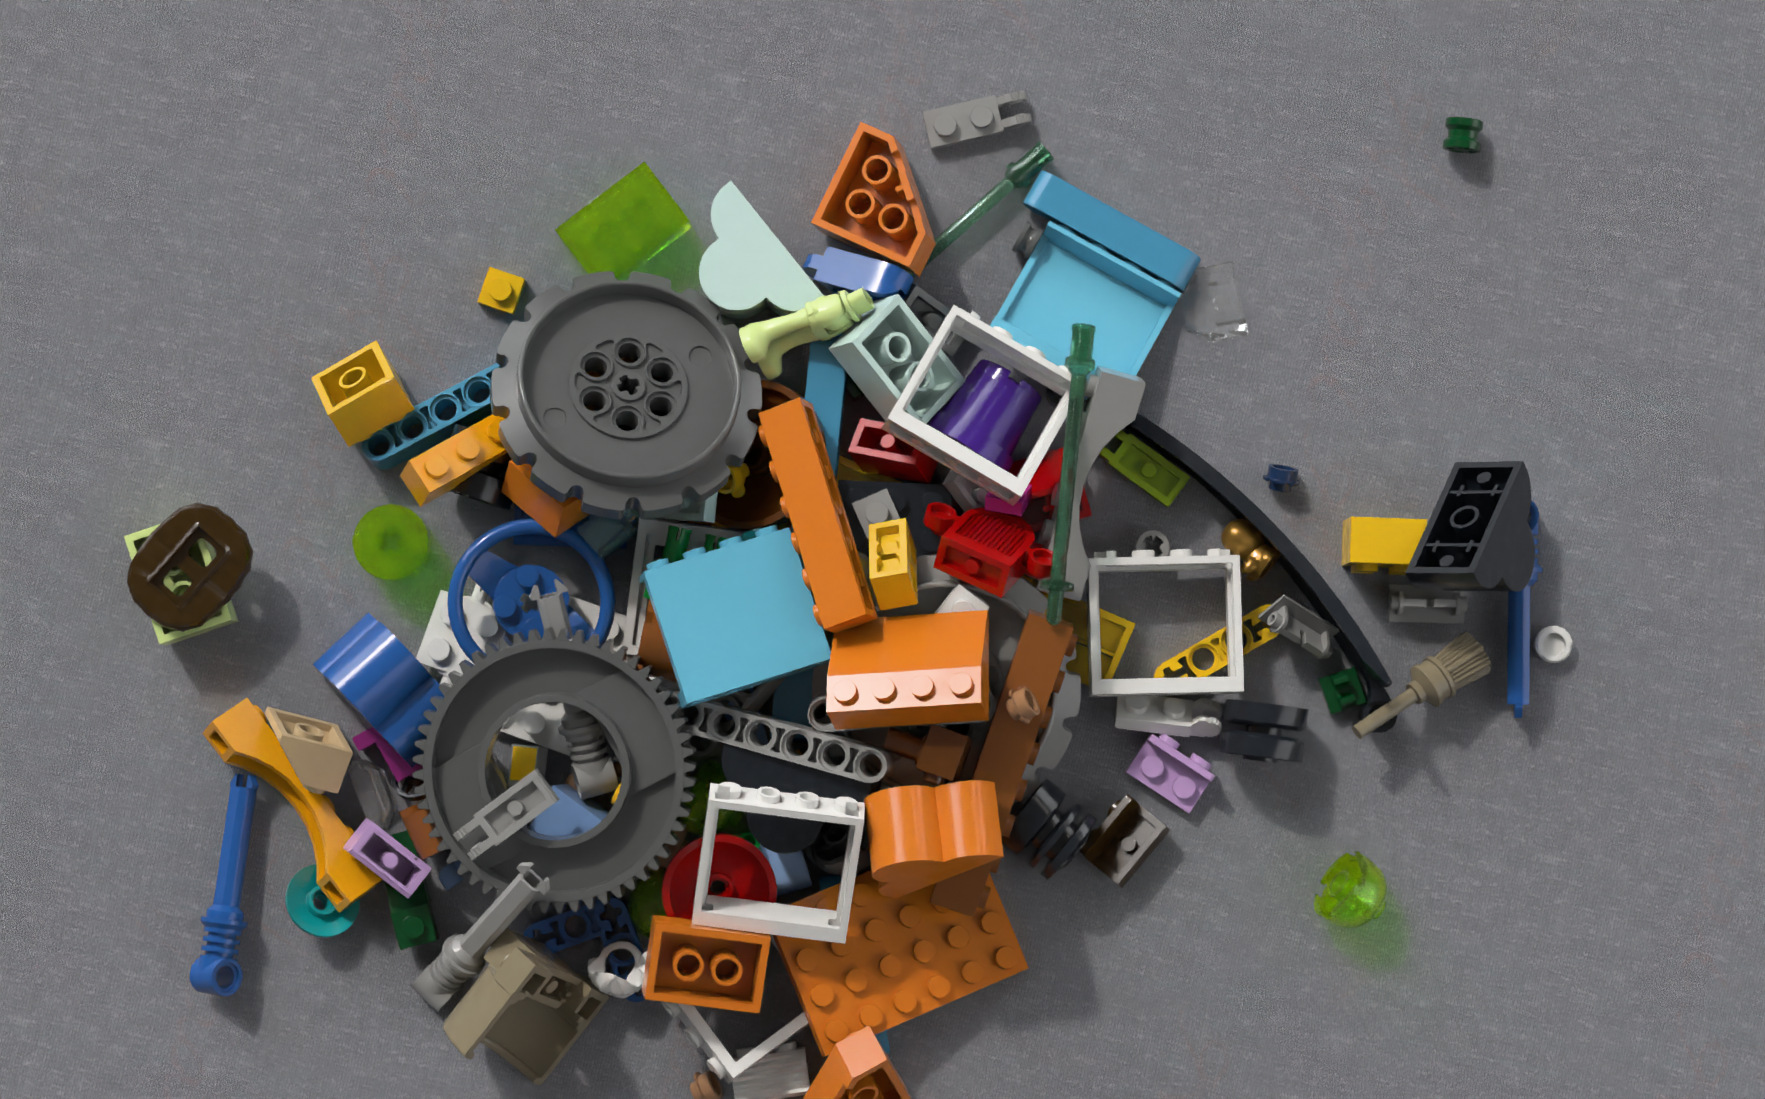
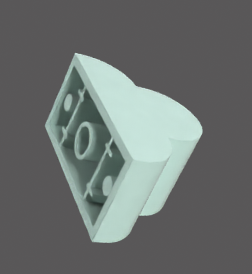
(749, 264)

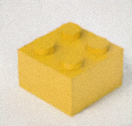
(362, 394)
(1380, 543)

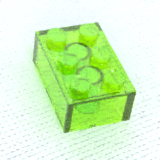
(624, 225)

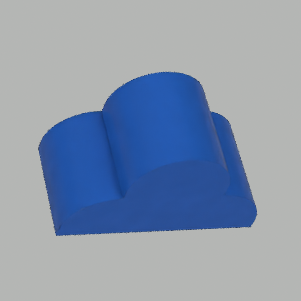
(381, 683)

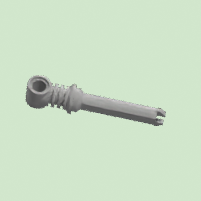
(591, 766)
(464, 953)

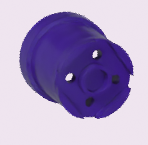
(988, 413)

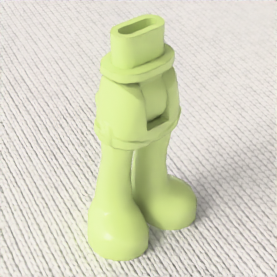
(818, 320)

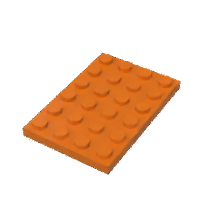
(896, 959)

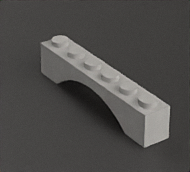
(1108, 409)

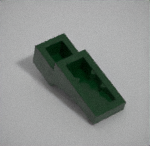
(412, 915)

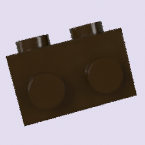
(1124, 840)

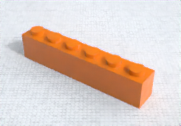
(817, 516)

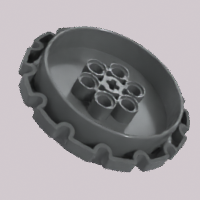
(585, 451)

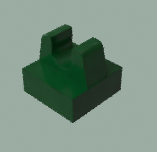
(1341, 690)

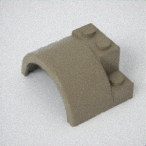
(524, 1007)

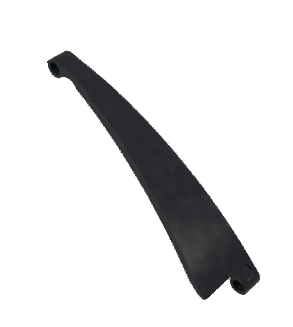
(1294, 563)

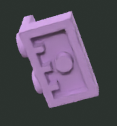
(1171, 772)

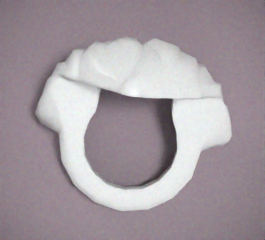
(610, 983)

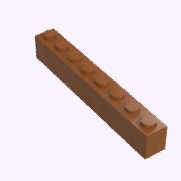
(1012, 745)

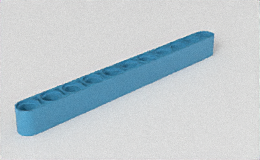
(827, 393)

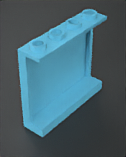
(1083, 283)
(735, 615)

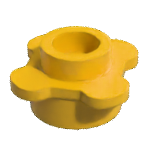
(736, 485)

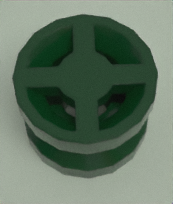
(1462, 135)

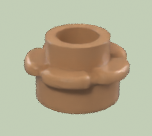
(1022, 705)
(706, 1086)

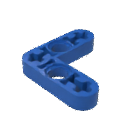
(595, 927)

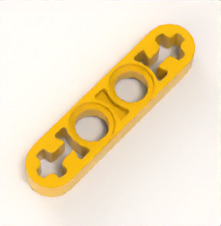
(1216, 645)

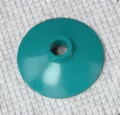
(315, 922)

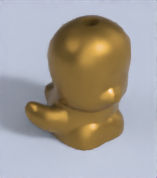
(1250, 544)

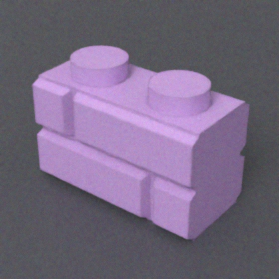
(387, 858)

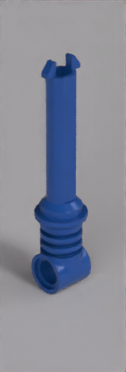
(1519, 632)
(225, 917)

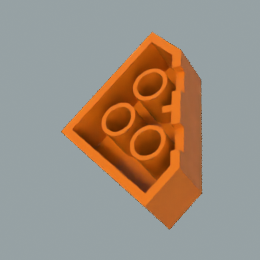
(877, 203)
(858, 1071)

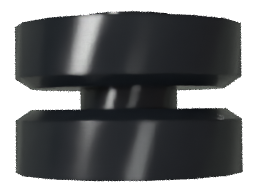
(1263, 731)

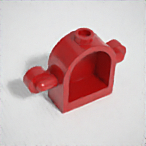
(986, 547)

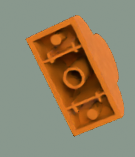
(930, 833)

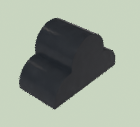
(1478, 531)
(760, 770)

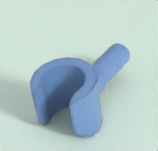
(448, 875)

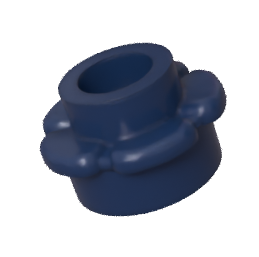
(1281, 477)

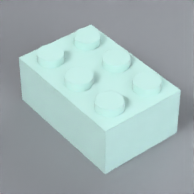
(884, 353)

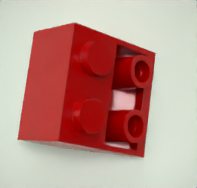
(1042, 484)

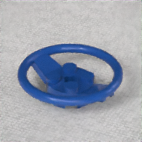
(507, 583)

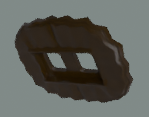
(169, 548)

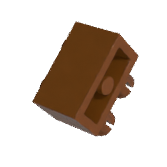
(938, 755)

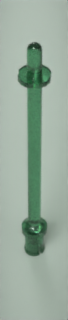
(1016, 176)
(1079, 365)

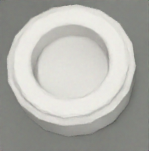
(1552, 644)

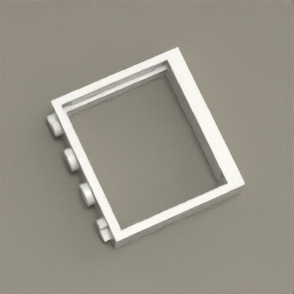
(953, 454)
(1177, 561)
(775, 917)
(720, 1060)

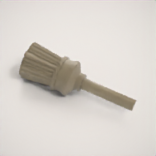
(1434, 680)

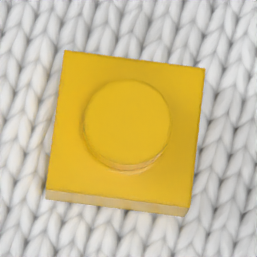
(501, 291)

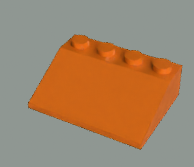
(910, 671)

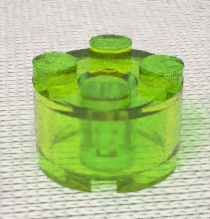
(370, 543)

